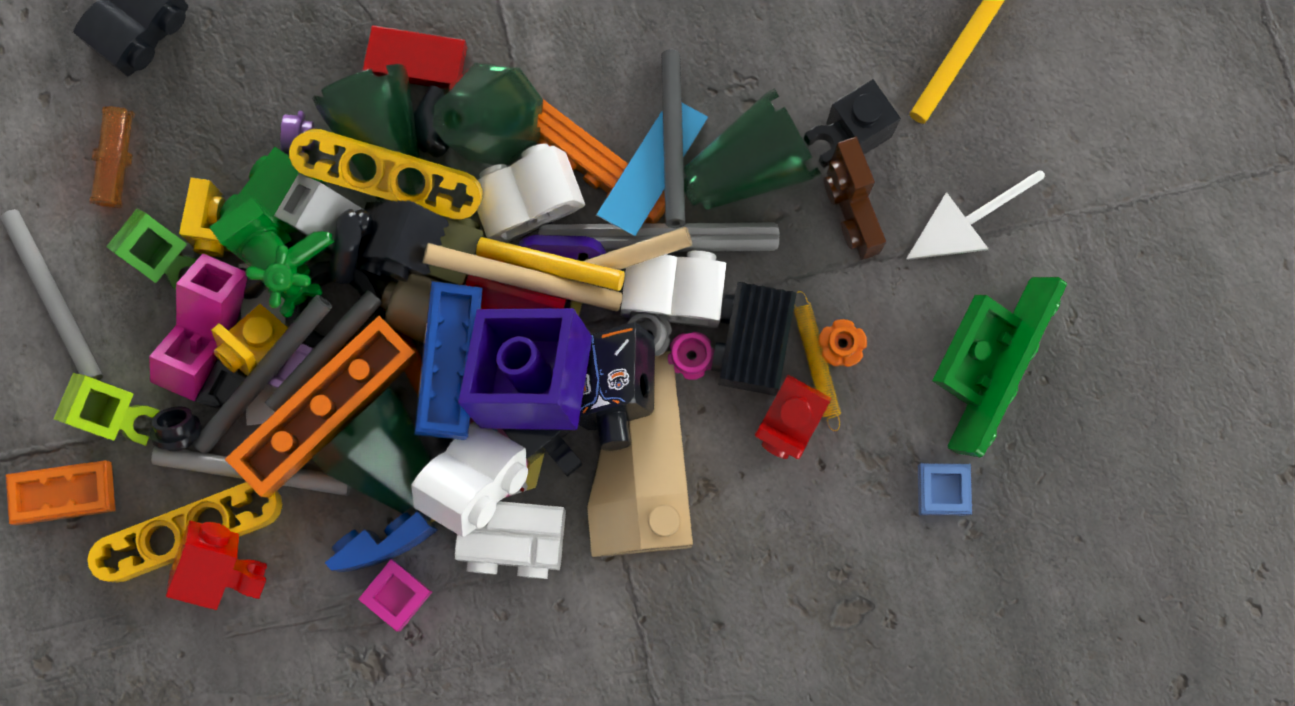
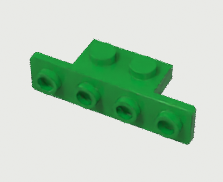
(991, 358)

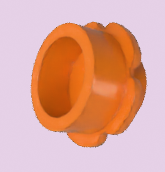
(837, 355)

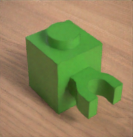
(150, 248)

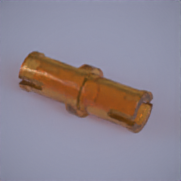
(111, 157)

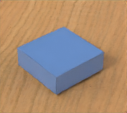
(944, 489)

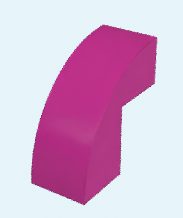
(205, 296)

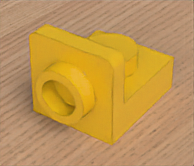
(200, 212)
(247, 340)

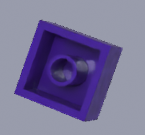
(526, 369)

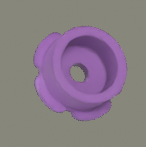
(293, 126)

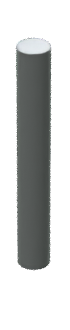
(325, 349)

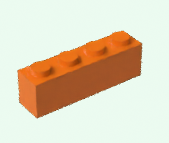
(321, 408)

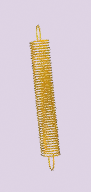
(820, 377)

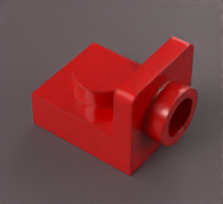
(792, 419)

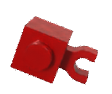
(209, 564)

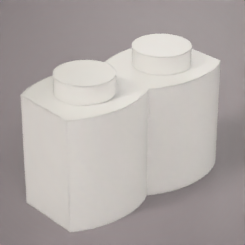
(528, 193)
(677, 287)
(469, 480)

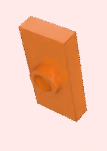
(60, 492)

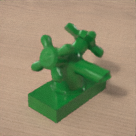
(260, 243)

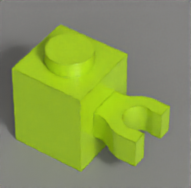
(101, 409)

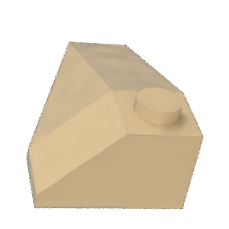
(642, 490)

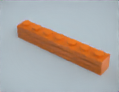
(587, 154)

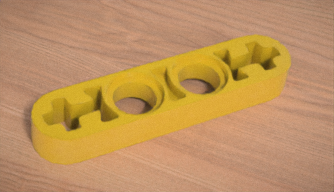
(385, 181)
(176, 521)

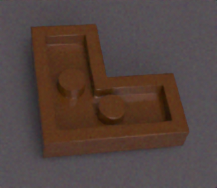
(849, 185)

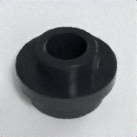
(175, 428)

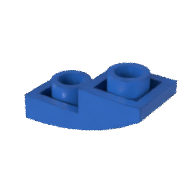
(366, 549)

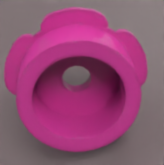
(689, 342)

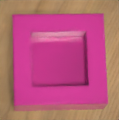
(395, 595)

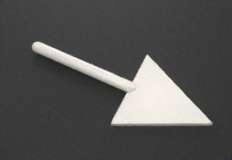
(952, 232)

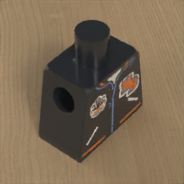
(618, 383)

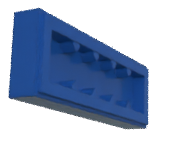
(444, 360)

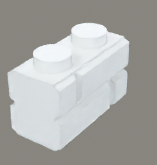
(516, 536)

